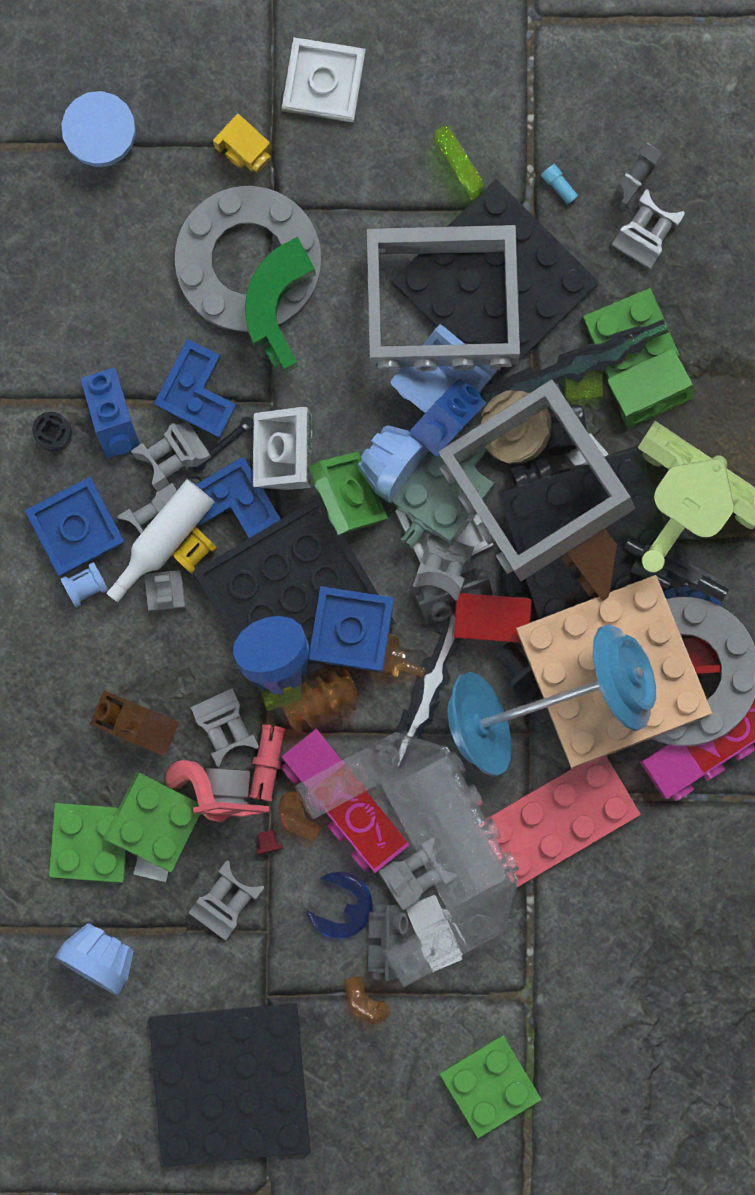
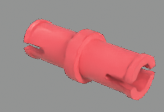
(267, 763)

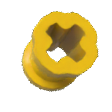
(198, 554)

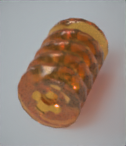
(322, 700)

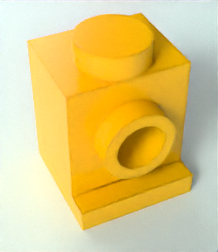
(243, 144)

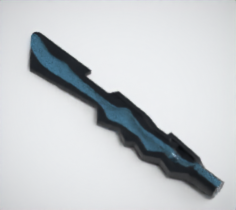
(580, 361)

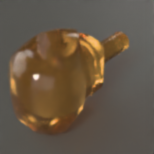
(395, 661)

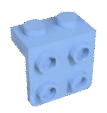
(427, 387)

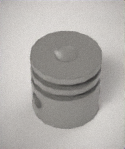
(229, 785)

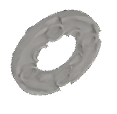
(210, 221)
(737, 658)

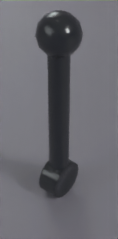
(246, 425)

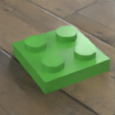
(625, 314)
(347, 493)
(153, 822)
(80, 846)
(490, 1086)

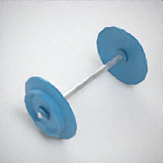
(482, 725)

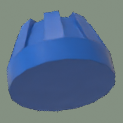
(272, 653)

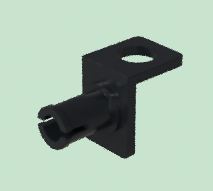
(523, 679)

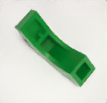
(271, 281)

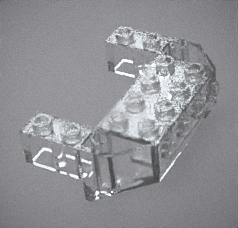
(447, 835)

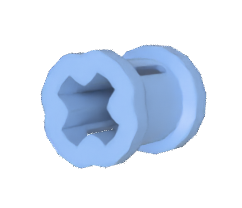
(84, 584)

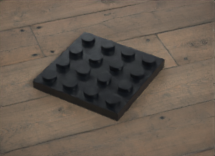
(469, 288)
(553, 501)
(283, 573)
(229, 1084)

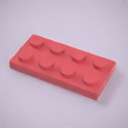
(563, 817)

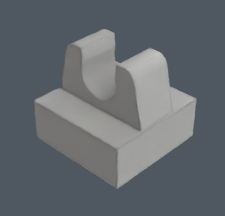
(164, 590)

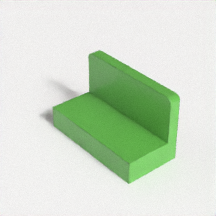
(651, 388)

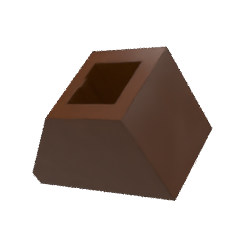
(595, 562)
(134, 723)

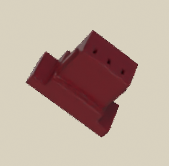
(268, 843)

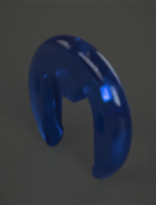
(358, 913)

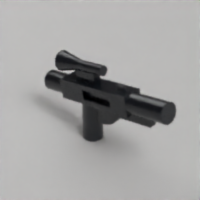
(677, 567)

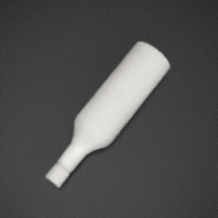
(163, 535)

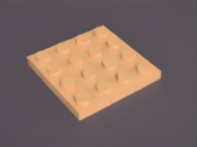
(562, 660)

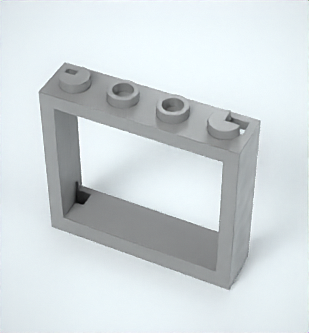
(443, 240)
(568, 536)

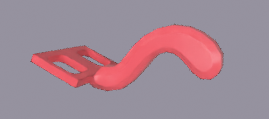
(183, 771)

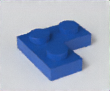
(186, 394)
(234, 489)

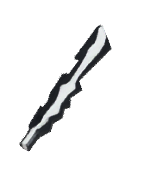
(427, 688)

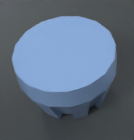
(98, 129)
(391, 461)
(97, 958)

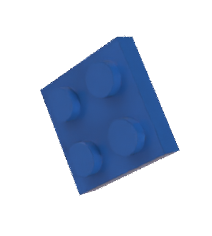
(74, 526)
(351, 629)

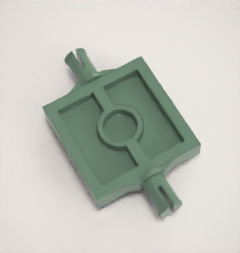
(434, 503)

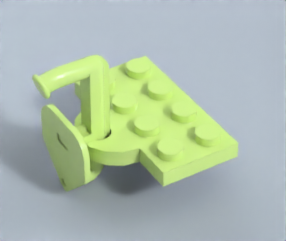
(694, 492)

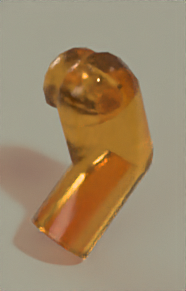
(293, 817)
(363, 1006)

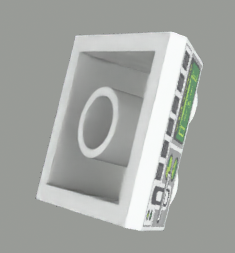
(282, 449)

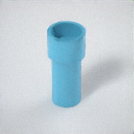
(554, 177)

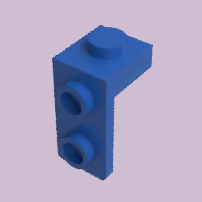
(110, 413)
(448, 416)

